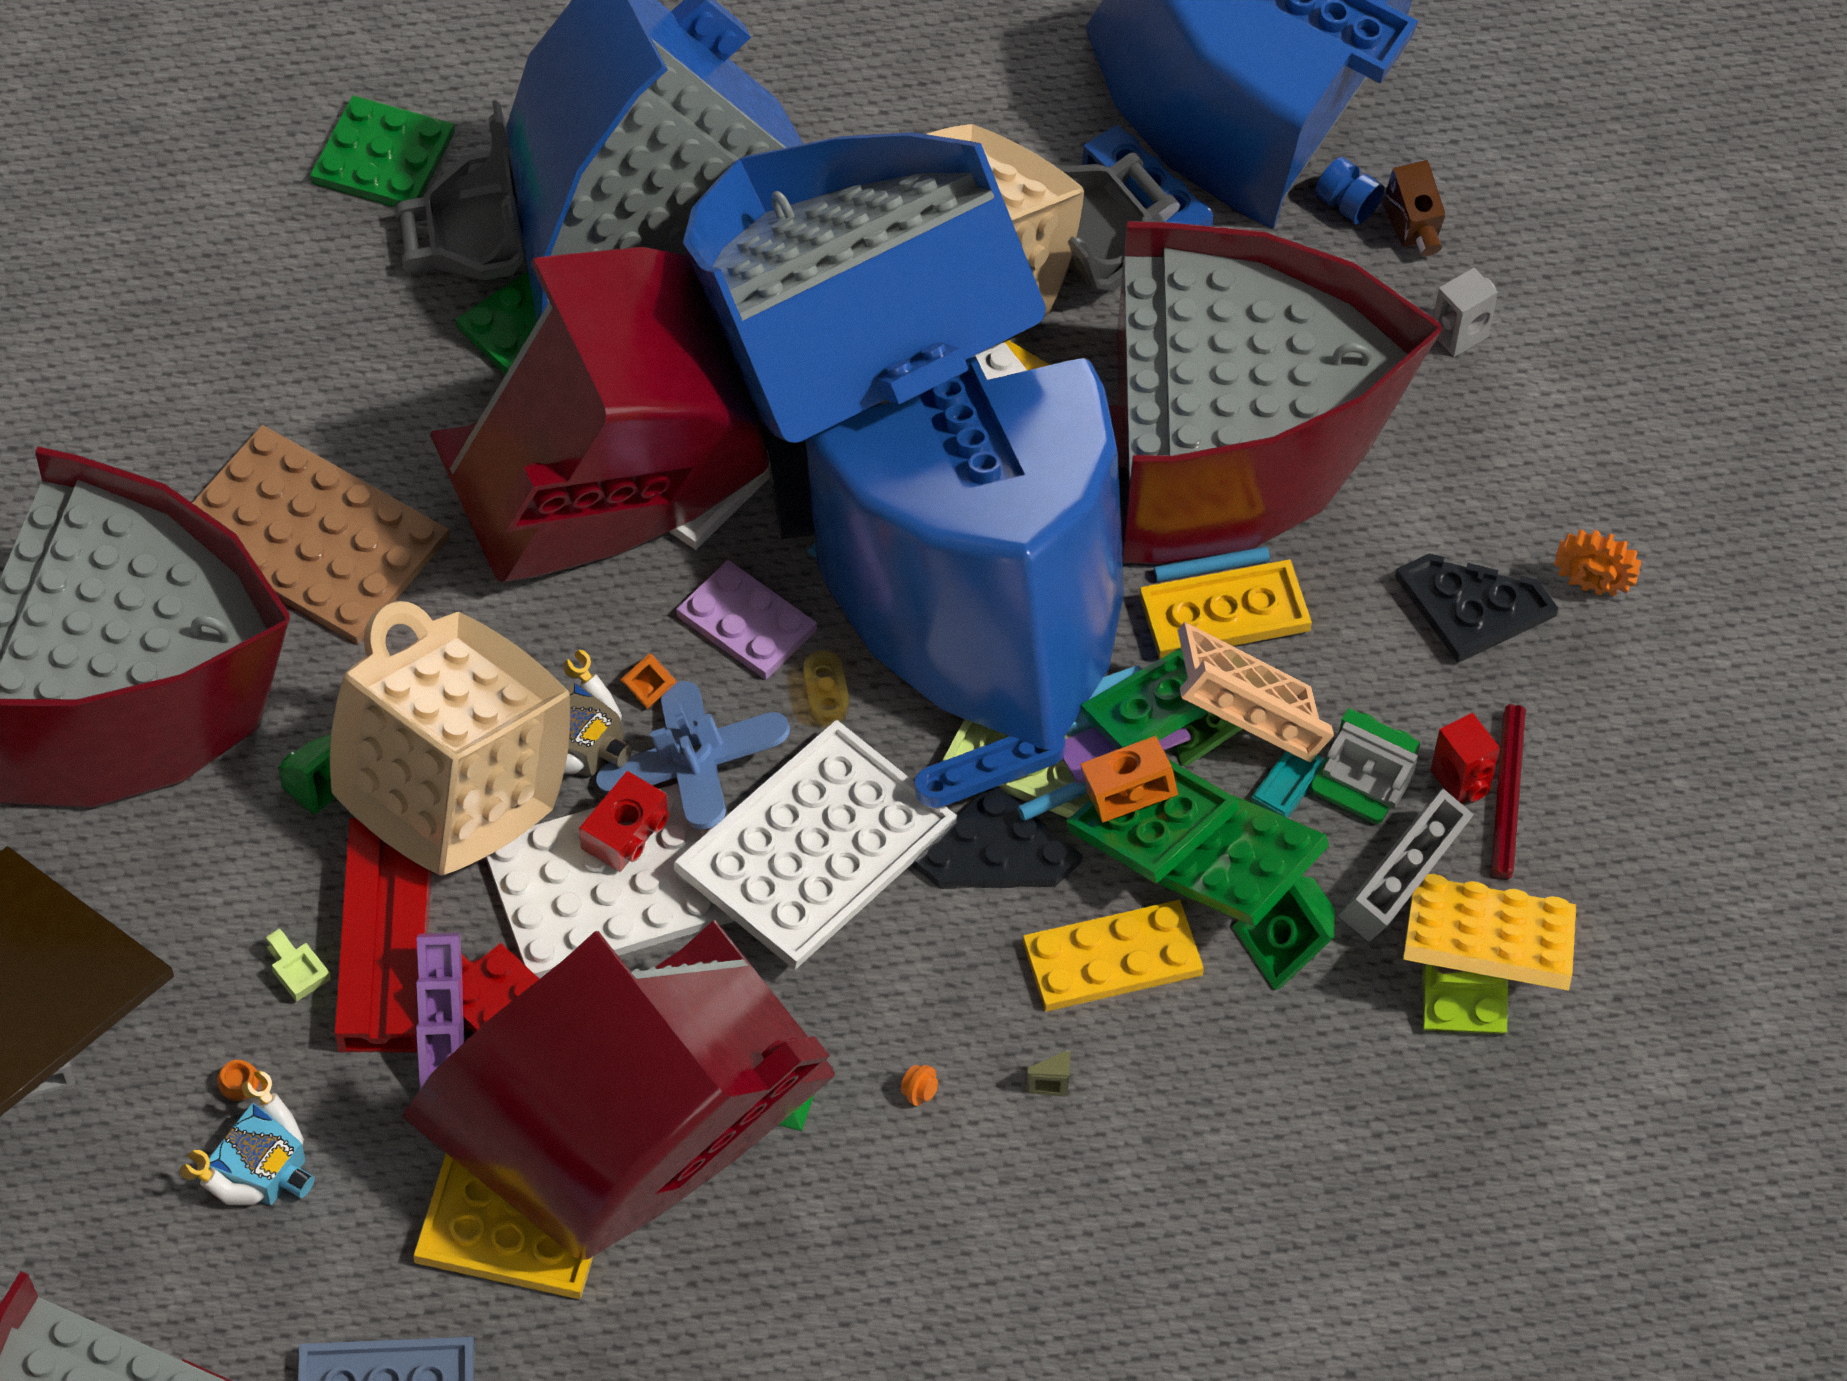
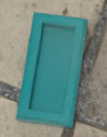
(1287, 783)

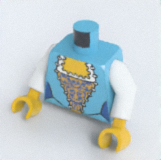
(257, 1155)

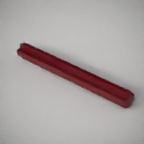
(1508, 792)

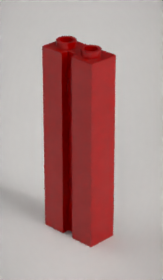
(378, 953)

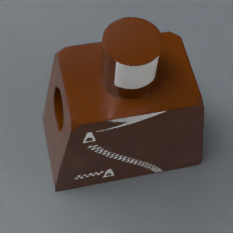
(1415, 206)

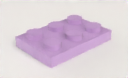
(746, 619)

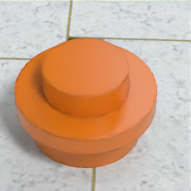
(233, 1076)
(919, 1084)

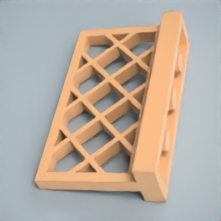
(1251, 694)

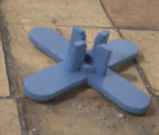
(696, 771)

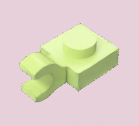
(297, 968)

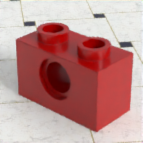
(1465, 759)
(631, 801)

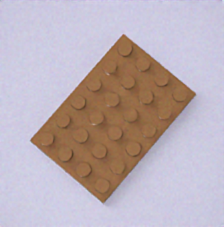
(320, 532)

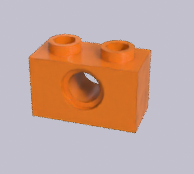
(1129, 779)

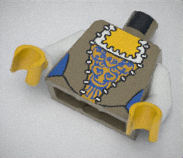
(594, 722)

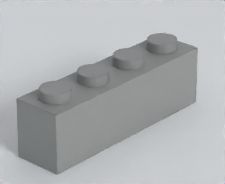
(1405, 865)

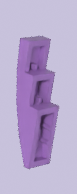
(439, 1000)

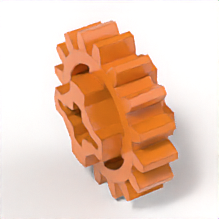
(1597, 562)

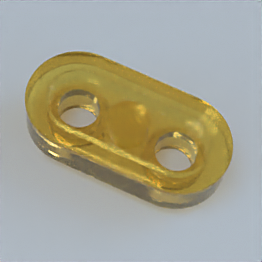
(825, 690)

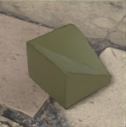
(1050, 1076)

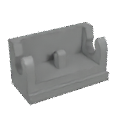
(1370, 765)

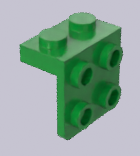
(1351, 799)

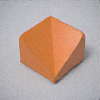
(649, 680)

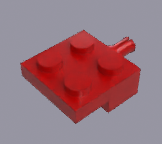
(492, 985)

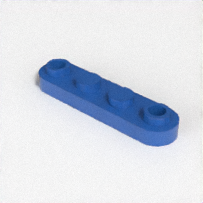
(982, 770)

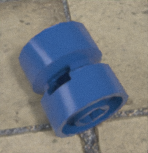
(1354, 193)

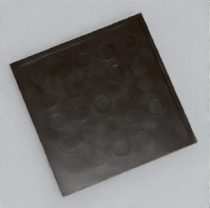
(61, 976)

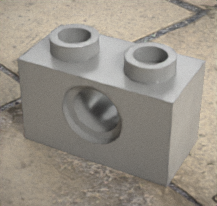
(1465, 311)

